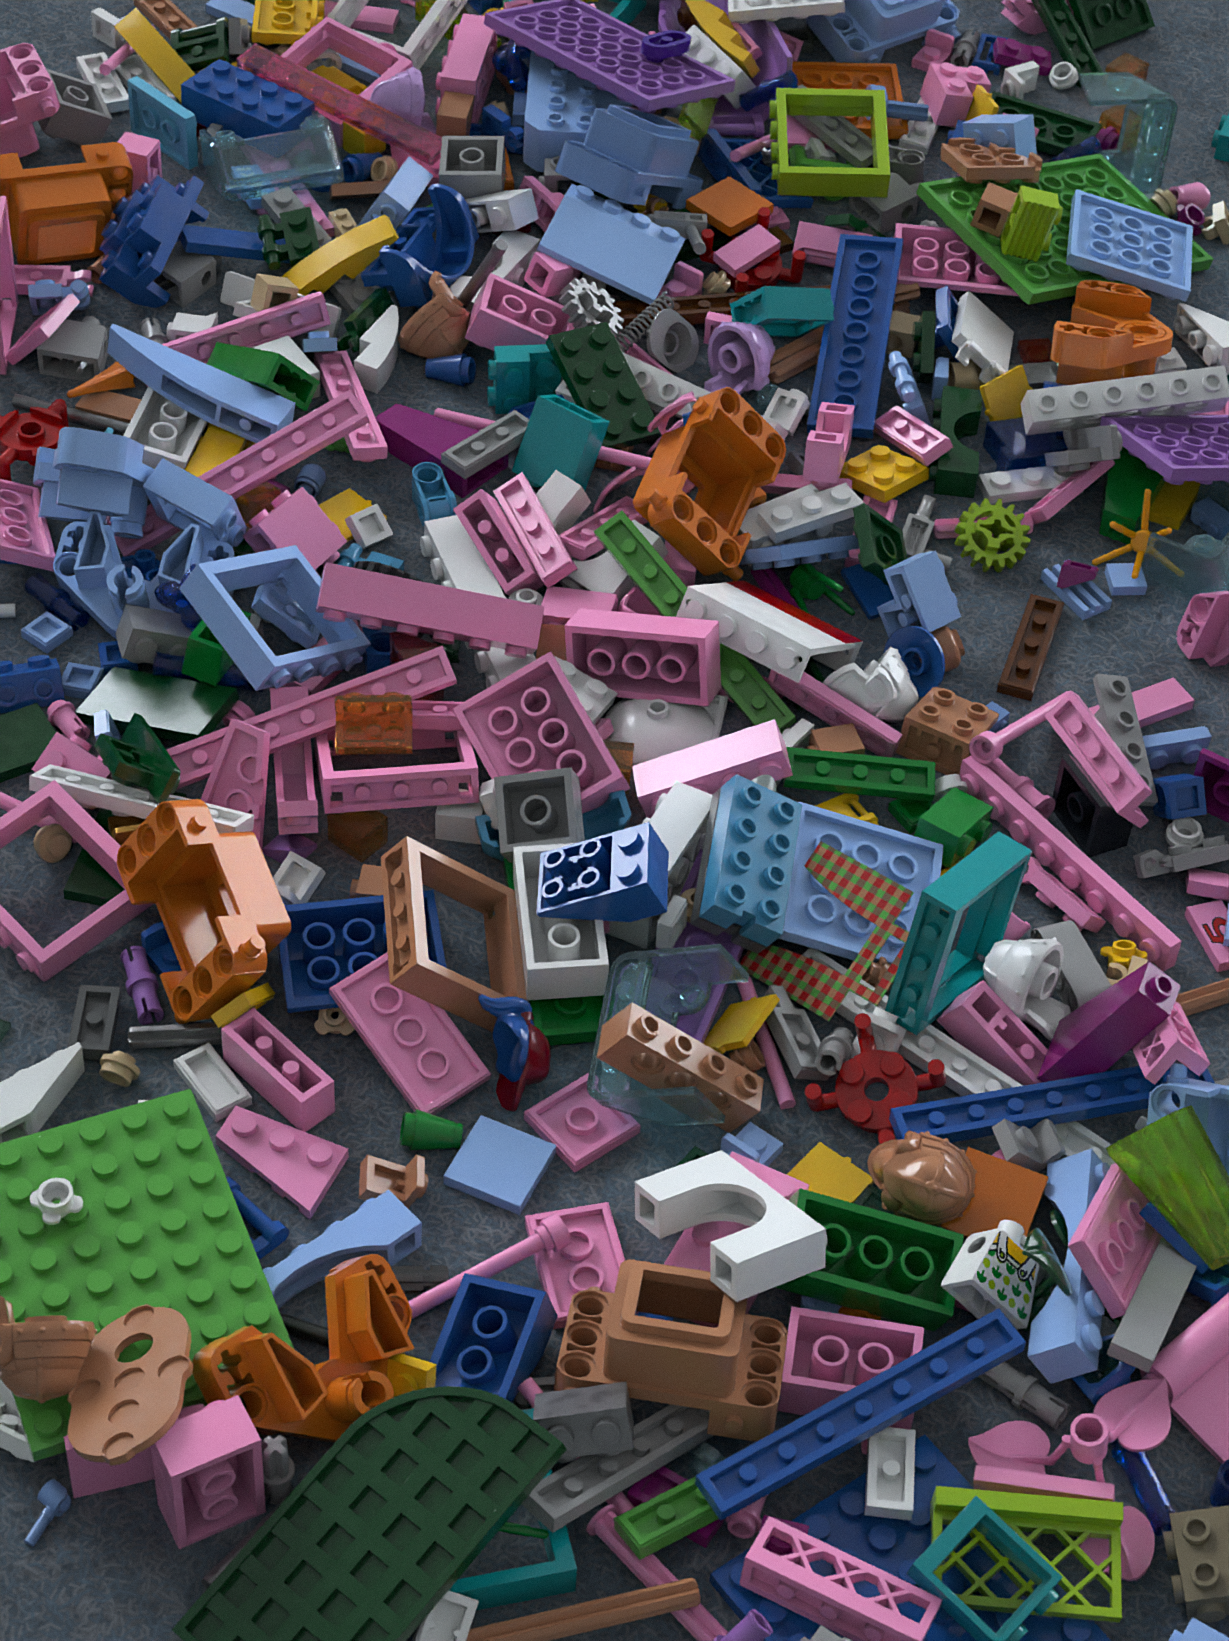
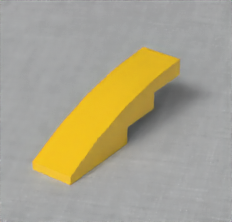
(721, 32)
(154, 51)
(343, 255)

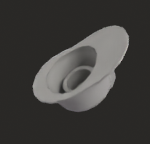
(672, 341)

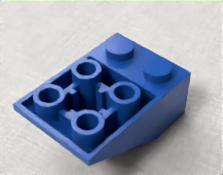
(606, 877)

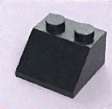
(1087, 811)

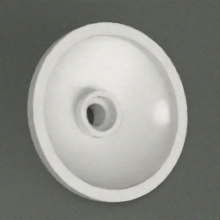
(658, 726)

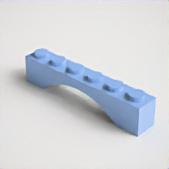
(377, 1227)
(1068, 1329)

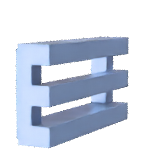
(1086, 591)

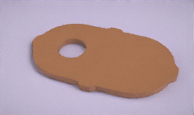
(135, 1403)

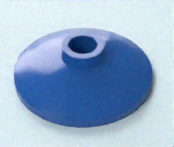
(916, 642)

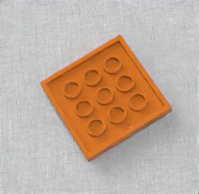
(855, 76)

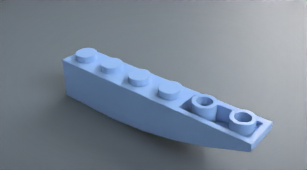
(201, 388)

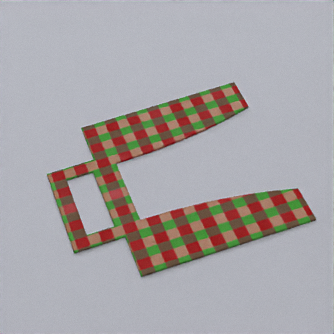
(868, 895)

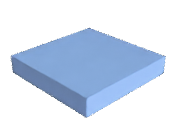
(499, 1165)

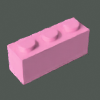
(498, 542)
(278, 1070)

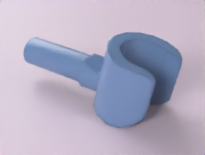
(56, 1502)

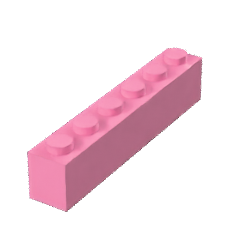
(429, 609)

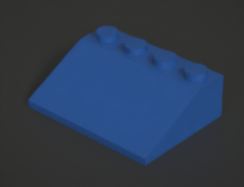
(335, 941)

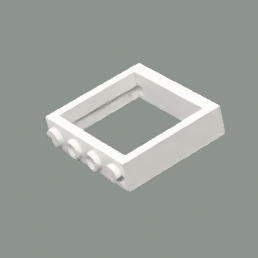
(424, 37)

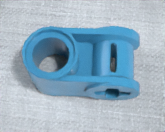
(431, 492)

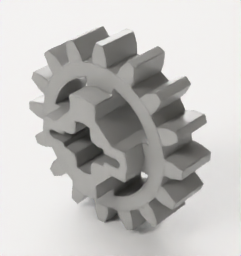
(589, 305)

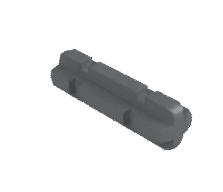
(414, 1277)

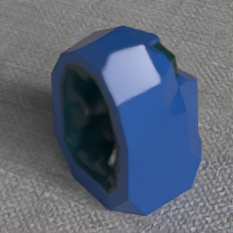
(1110, 1374)

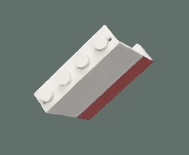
(769, 628)

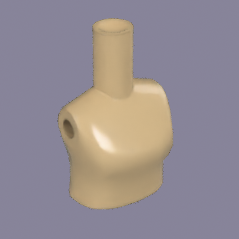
(964, 376)

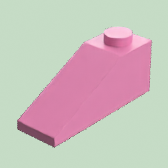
(994, 1033)

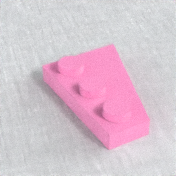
(241, 773)
(285, 1157)

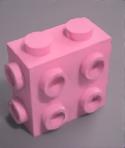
(296, 522)

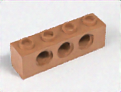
(669, 1058)

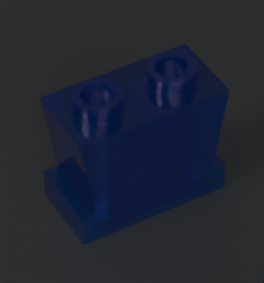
(1014, 449)

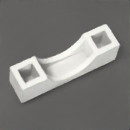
(512, 264)

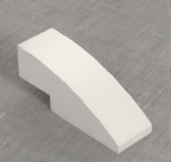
(378, 351)

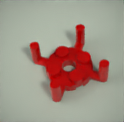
(768, 270)
(18, 432)
(873, 1067)

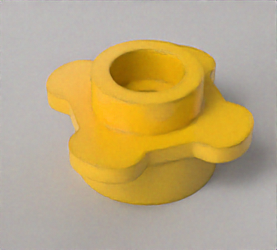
(1122, 952)

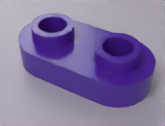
(665, 45)

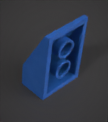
(493, 1336)

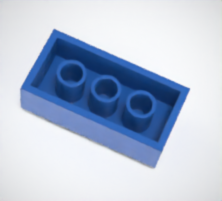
(243, 101)

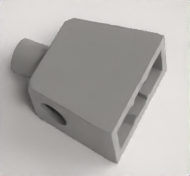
(885, 212)
(187, 274)
(75, 350)

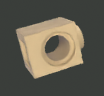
(901, 334)

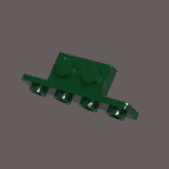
(140, 759)

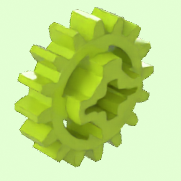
(978, 538)

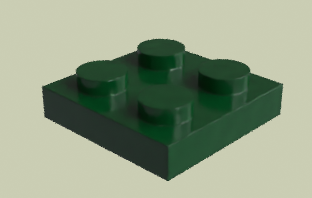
(879, 541)

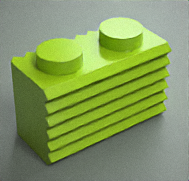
(1030, 223)

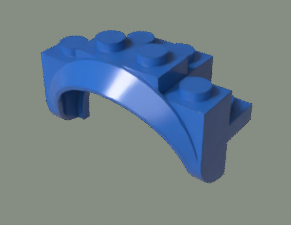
(151, 225)
(415, 255)

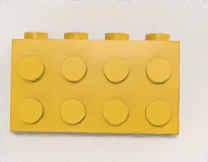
(285, 20)

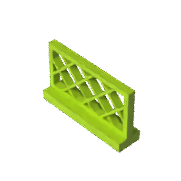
(1037, 1515)

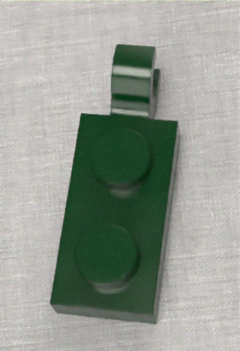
(363, 319)

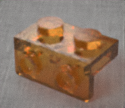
(374, 724)

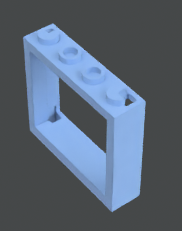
(208, 594)

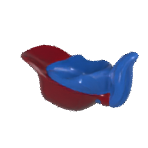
(520, 1046)

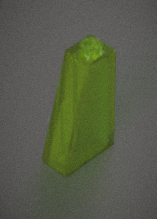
(1182, 1179)

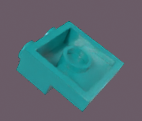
(520, 375)

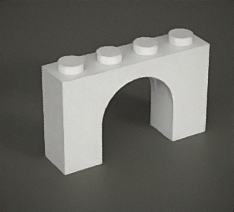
(564, 503)
(772, 1251)

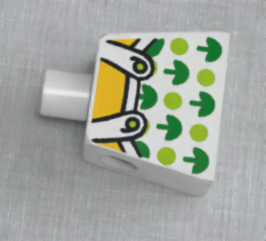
(994, 1274)

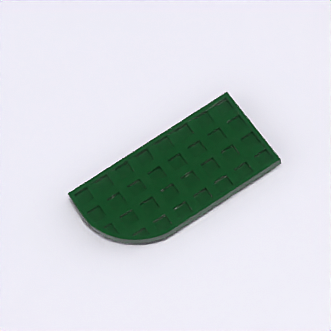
(380, 1523)

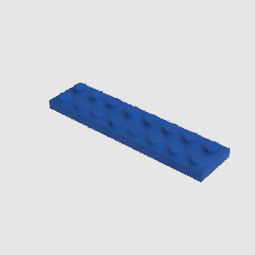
(858, 337)

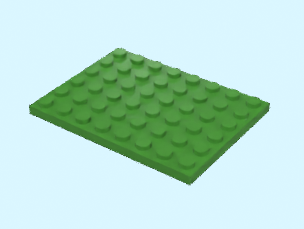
(1050, 275)
(149, 1232)

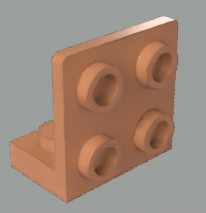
(942, 729)

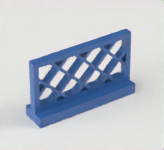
(750, 172)

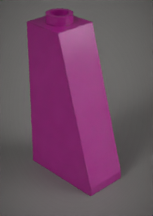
(423, 437)
(1109, 1024)

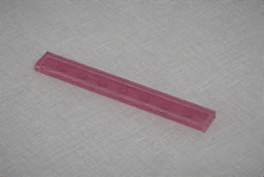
(343, 104)

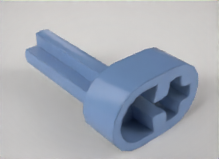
(902, 110)

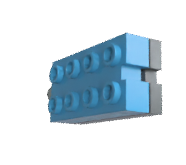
(747, 862)

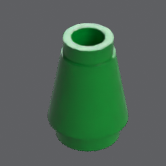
(429, 1132)

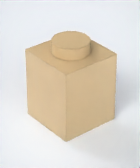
(272, 291)

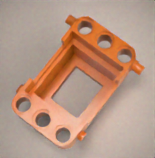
(64, 196)
(727, 456)
(211, 899)

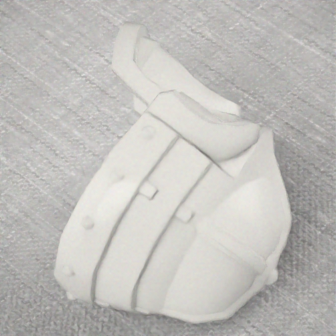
(880, 689)
(1025, 978)

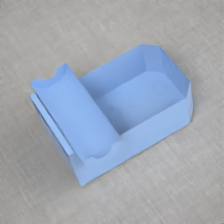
(555, 110)

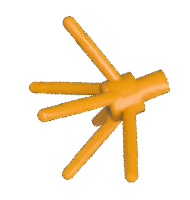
(1138, 539)

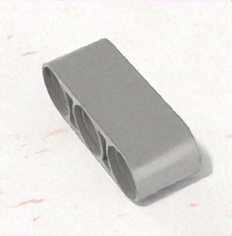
(1080, 973)

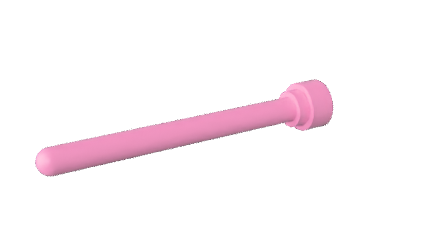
(989, 745)
(550, 1235)

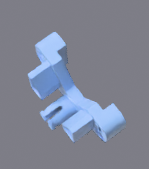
(94, 474)
(101, 578)

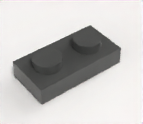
(95, 1020)

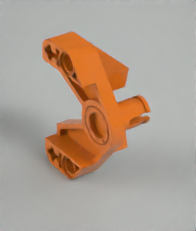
(1108, 335)
(318, 1402)

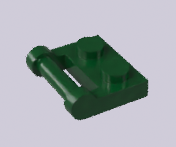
(202, 44)

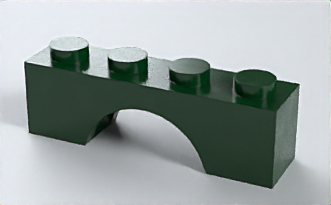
(958, 417)

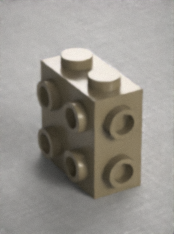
(1202, 1553)

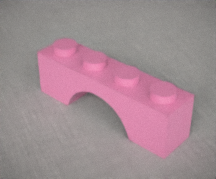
(828, 444)

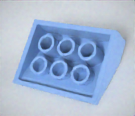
(611, 243)

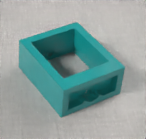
(785, 309)
(979, 1515)

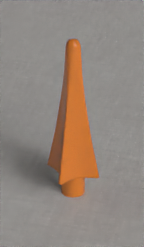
(110, 379)

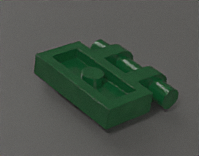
(299, 233)

